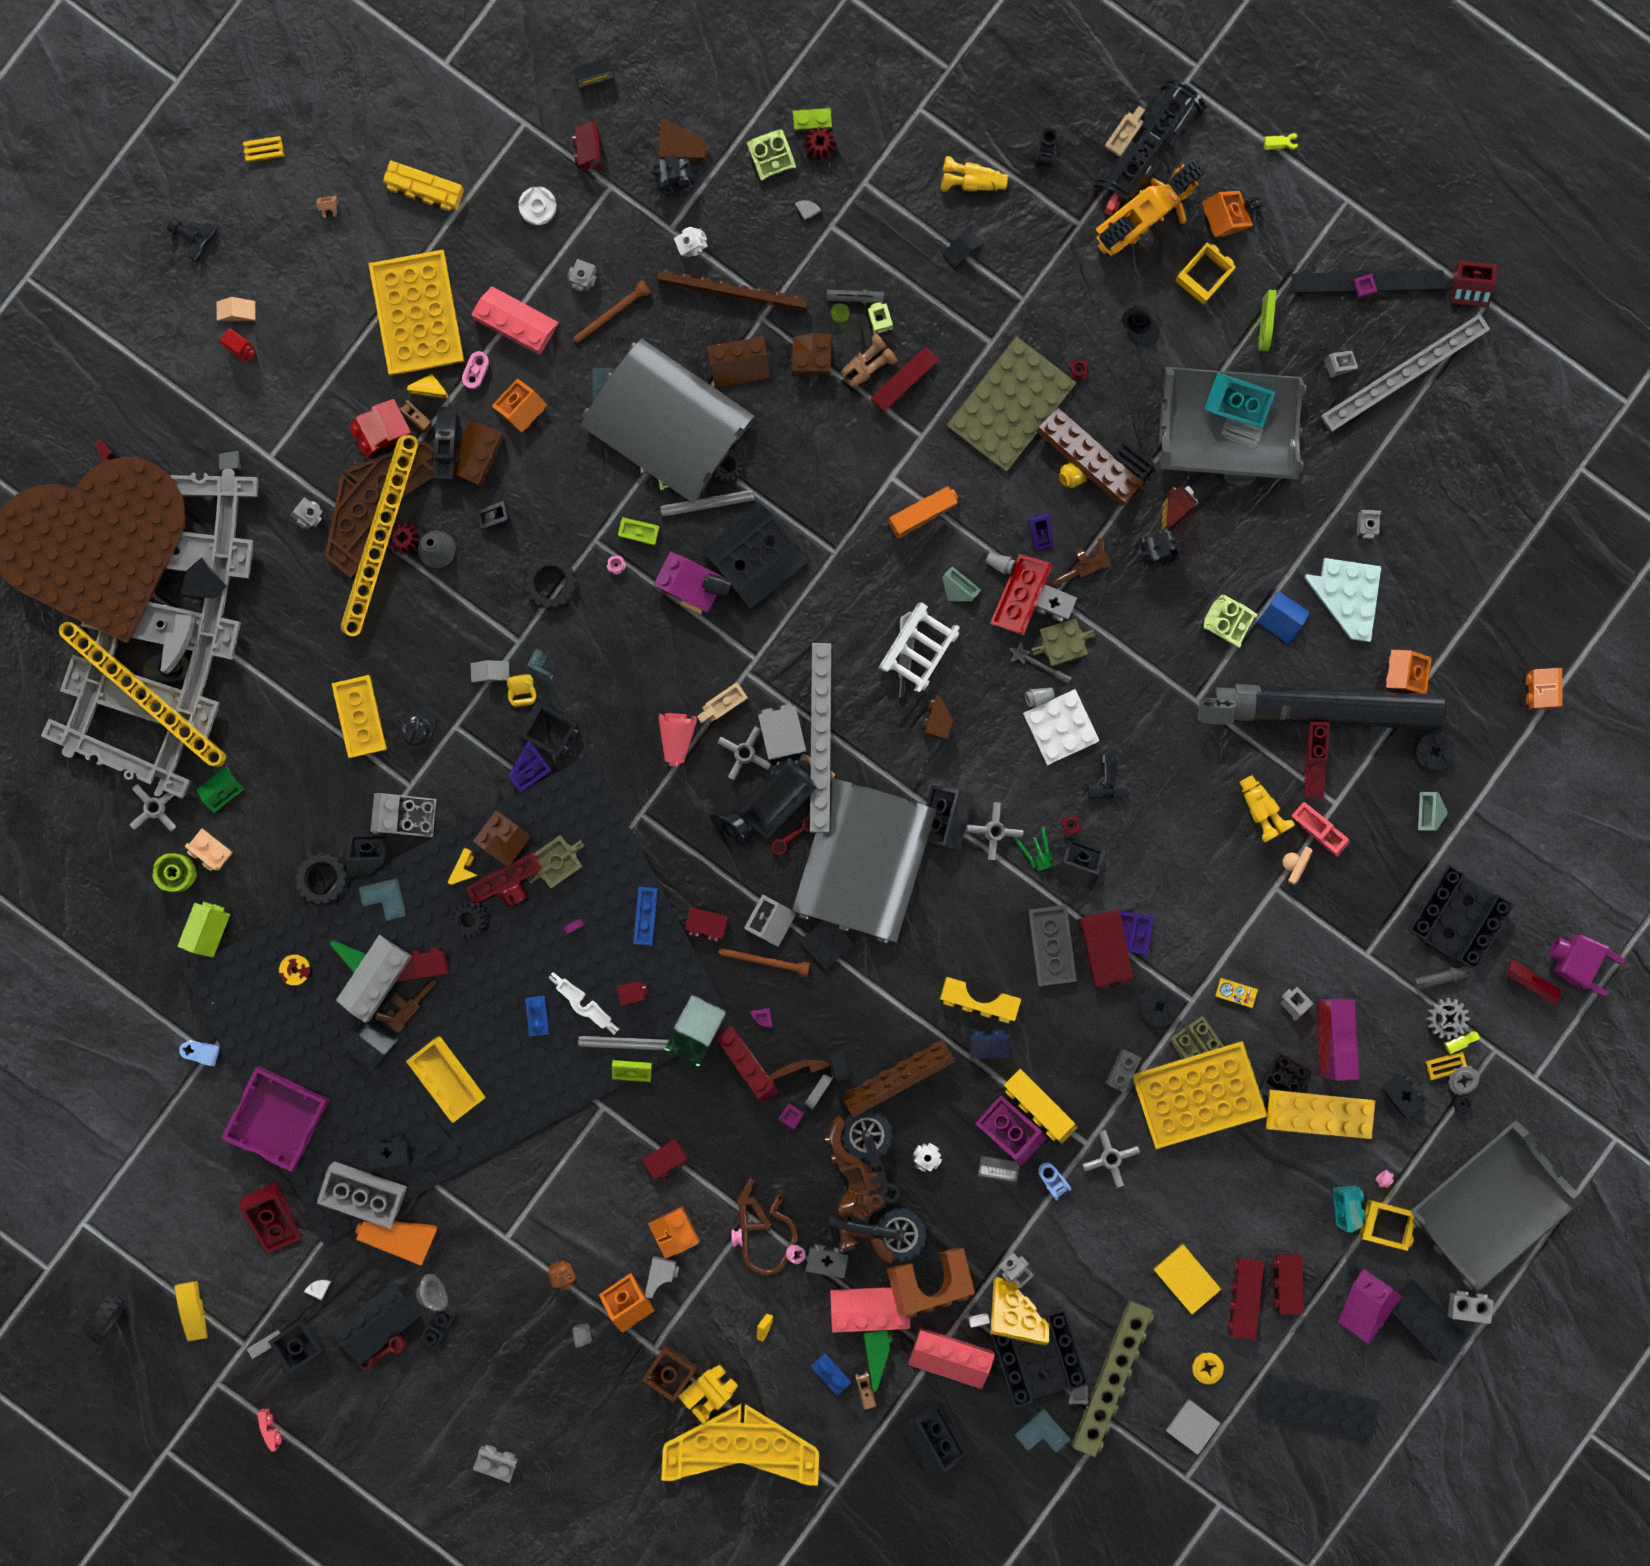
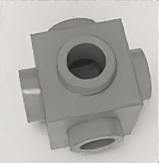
(582, 275)
(307, 514)
(1016, 1270)

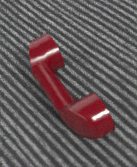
(780, 845)
(395, 1345)

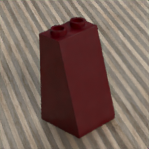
(1106, 948)

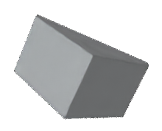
(1340, 363)
(490, 671)

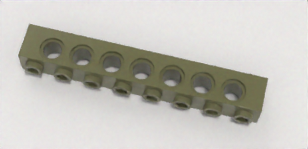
(1081, 1440)

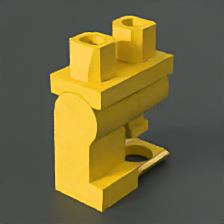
(710, 1387)

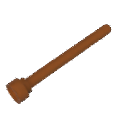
(640, 291)
(800, 968)

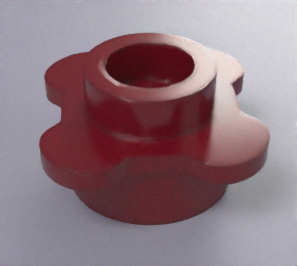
(1083, 369)
(1069, 830)

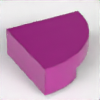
(762, 1017)

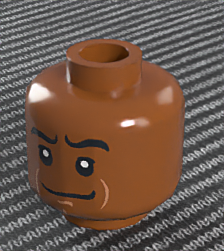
(561, 1275)

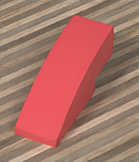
(1320, 829)

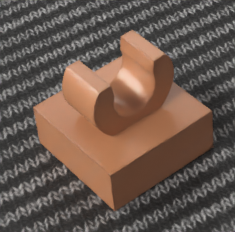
(327, 203)

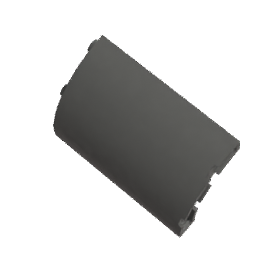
(666, 419)
(1192, 434)
(866, 862)
(1495, 1207)

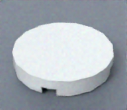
(537, 205)

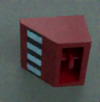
(1473, 284)

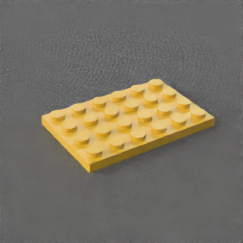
(416, 312)
(1199, 1095)

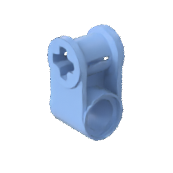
(203, 1052)
(1055, 1183)

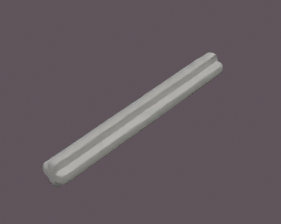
(706, 503)
(627, 1043)

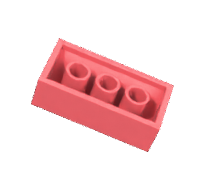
(514, 320)
(865, 1310)
(951, 1358)

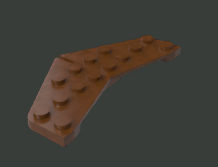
(358, 503)

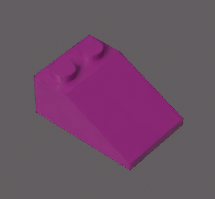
(684, 581)
(1011, 1130)
(1368, 1306)

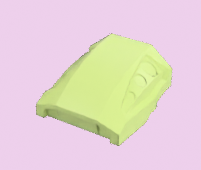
(771, 154)
(1229, 620)

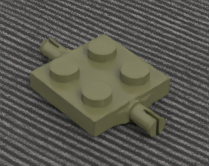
(1063, 642)
(557, 861)

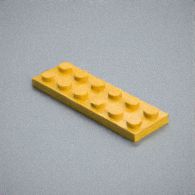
(1320, 1114)

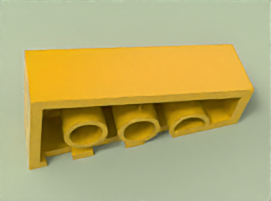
(1041, 1106)

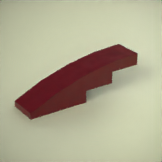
(904, 379)

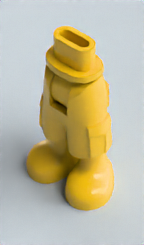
(974, 177)
(1264, 806)

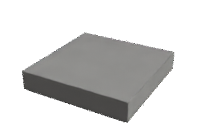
(1193, 1426)

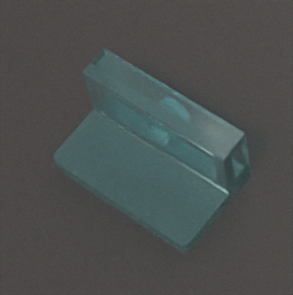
(536, 662)

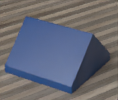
(1283, 617)

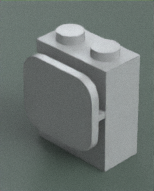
(782, 732)

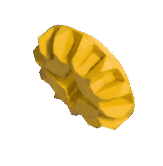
(1216, 1371)

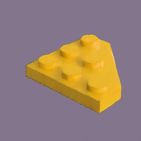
(1016, 1315)

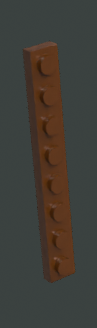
(725, 289)

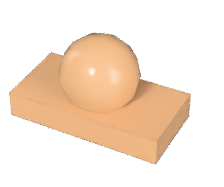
(1297, 864)

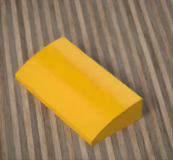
(445, 1079)

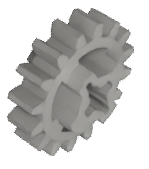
(1453, 1024)

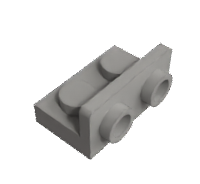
(495, 1463)

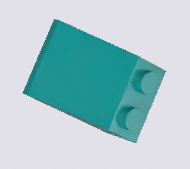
(1239, 400)
(1348, 1207)

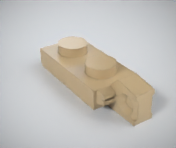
(1125, 132)
(722, 703)

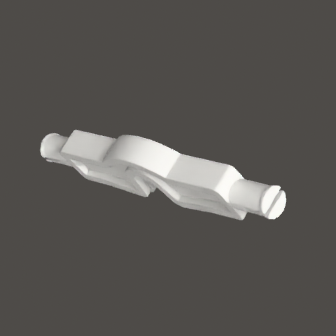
(575, 996)

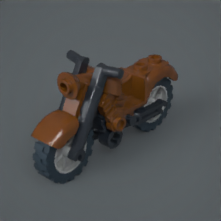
(868, 1190)

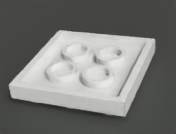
(1061, 727)

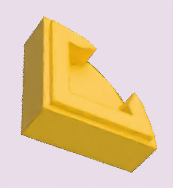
(764, 1327)

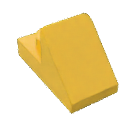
(460, 873)

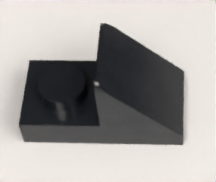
(493, 515)

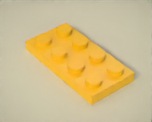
(359, 716)

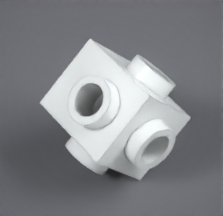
(691, 242)
(924, 1150)

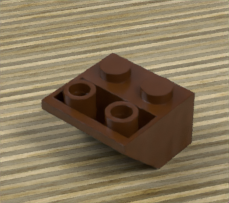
(939, 721)

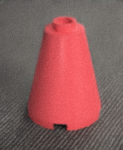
(676, 736)

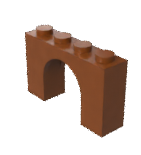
(956, 1285)

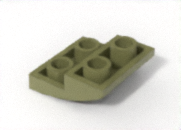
(1195, 1039)

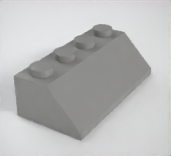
(373, 979)
(361, 1194)

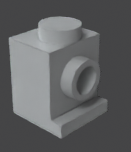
(1362, 527)
(1301, 1001)

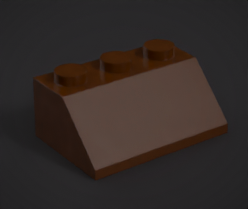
(739, 362)
(476, 453)

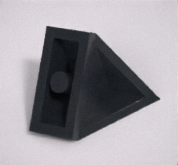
(202, 581)

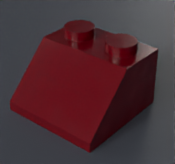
(588, 146)

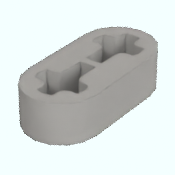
(818, 1091)

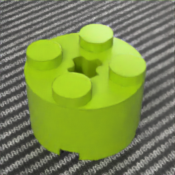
(164, 868)

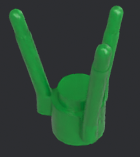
(1041, 860)

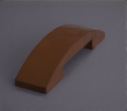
(814, 1065)

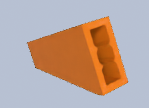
(922, 512)
(403, 1239)

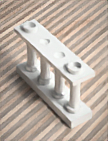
(900, 646)

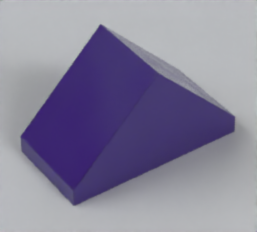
(1041, 531)

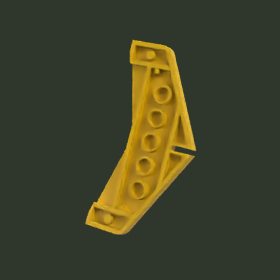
(752, 1442)

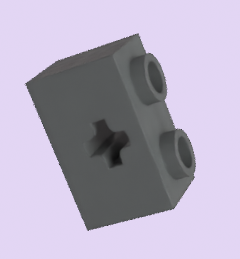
(1123, 1070)
(817, 1265)

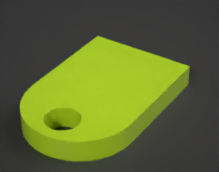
(1267, 320)

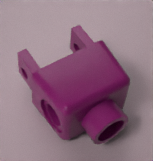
(1580, 961)

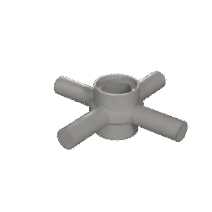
(736, 749)
(147, 803)
(986, 830)
(1108, 1150)

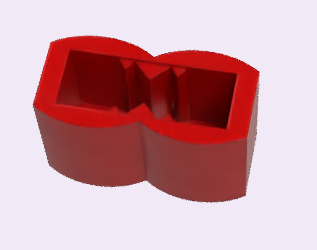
(237, 345)

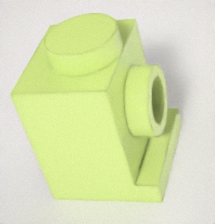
(880, 309)

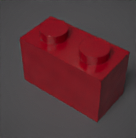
(706, 923)
(632, 992)
(664, 1159)

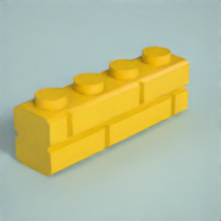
(423, 185)

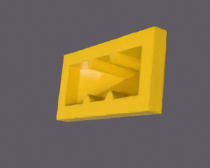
(428, 387)

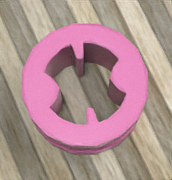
(737, 1238)
(800, 1254)

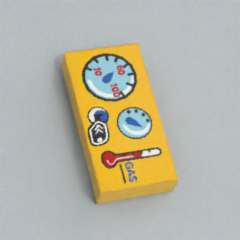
(1236, 992)

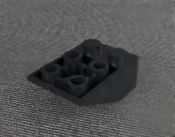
(1283, 1075)

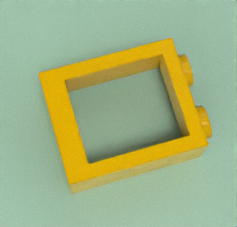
(1192, 286)
(1368, 1225)

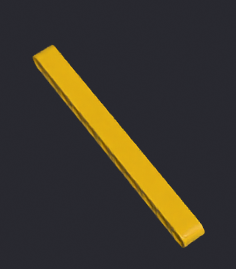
(386, 528)
(135, 688)

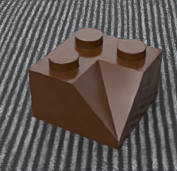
(812, 355)
(502, 838)
(669, 1373)

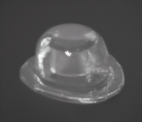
(431, 1293)

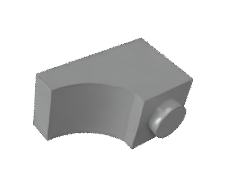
(661, 1271)

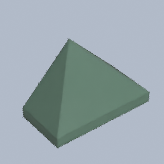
(958, 586)
(1431, 811)

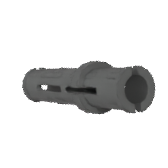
(845, 296)
(1443, 977)

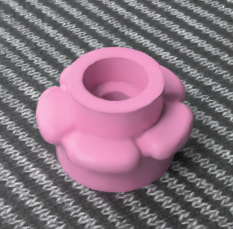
(611, 562)
(1384, 1179)

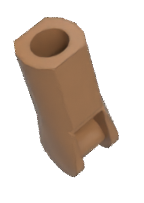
(417, 417)
(866, 1393)

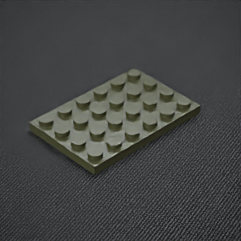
(1011, 404)

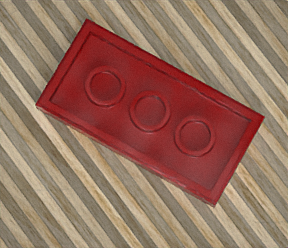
(1021, 594)

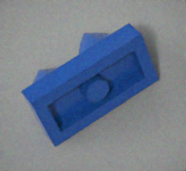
(537, 1016)
(831, 1374)

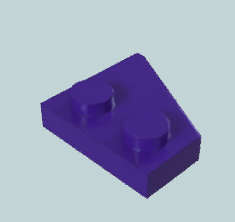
(528, 768)
(1137, 931)

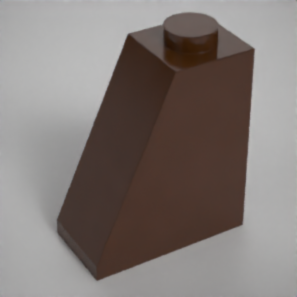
(682, 143)

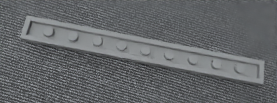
(1405, 373)
(820, 737)

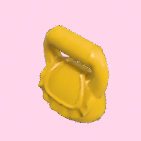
(521, 685)

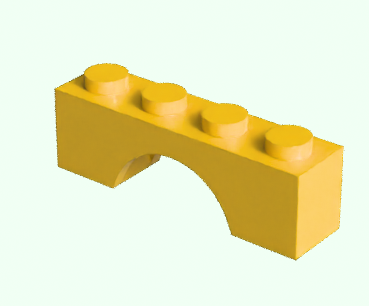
(956, 993)

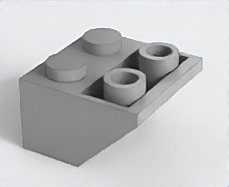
(770, 920)

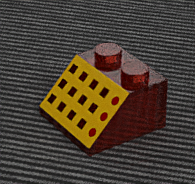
(1177, 504)

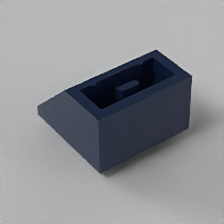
(988, 1045)

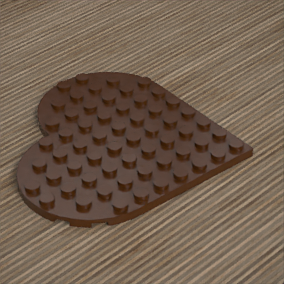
(94, 546)

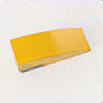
(191, 1310)

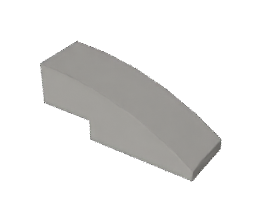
(176, 642)

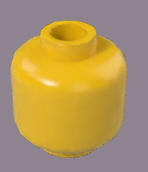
(1071, 476)

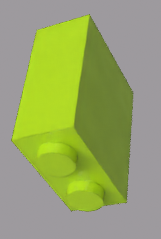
(204, 929)

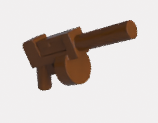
(1086, 565)
(406, 1009)

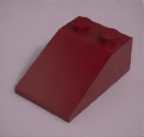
(270, 1218)

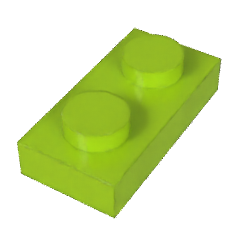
(810, 119)
(638, 531)
(631, 1071)

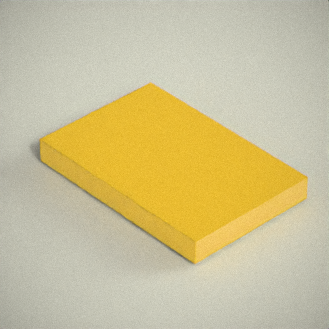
(1187, 1279)

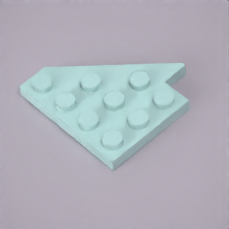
(1349, 594)

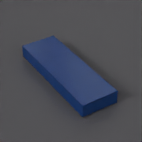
(645, 916)

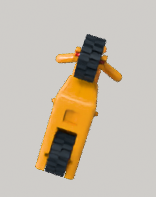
(1148, 208)

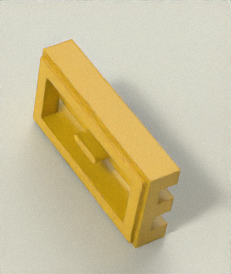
(247, 151)
(1430, 1069)

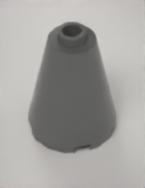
(436, 549)

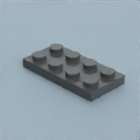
(1052, 945)

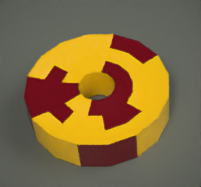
(288, 963)

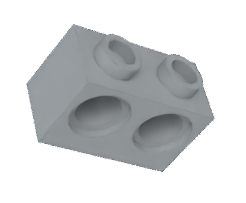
(1469, 1312)

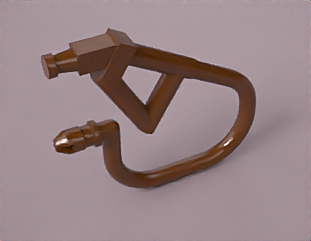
(743, 1201)

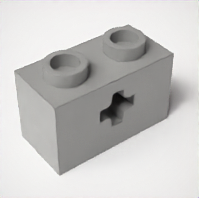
(1063, 600)

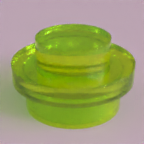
(840, 313)

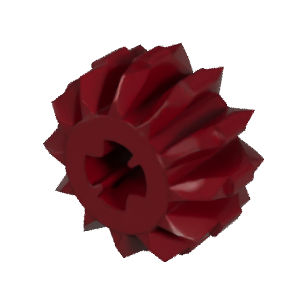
(819, 150)
(407, 544)

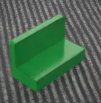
(219, 790)

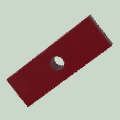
(1533, 982)

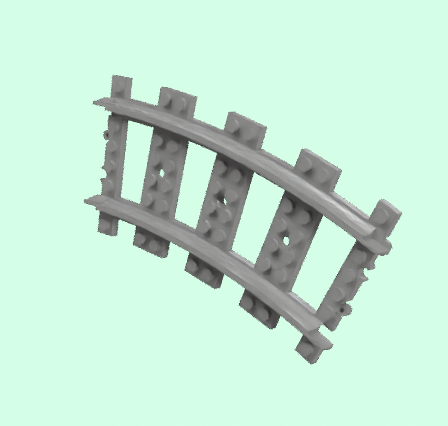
(210, 638)

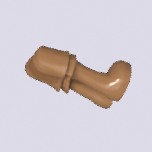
(859, 365)

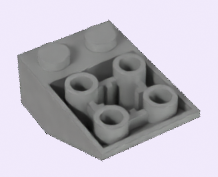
(403, 815)

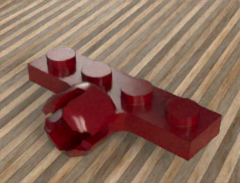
(506, 881)

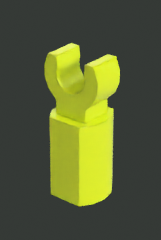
(1279, 142)
(1461, 1042)

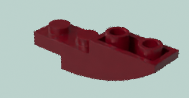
(1315, 759)

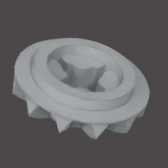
(1468, 1085)

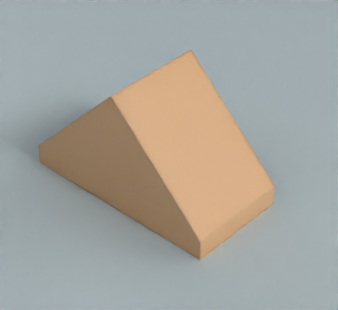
(236, 309)

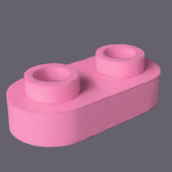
(475, 370)

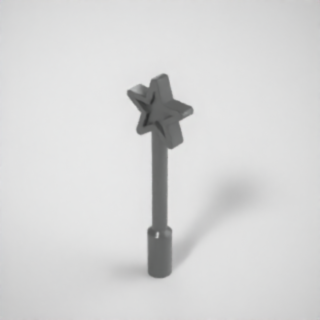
(1021, 655)

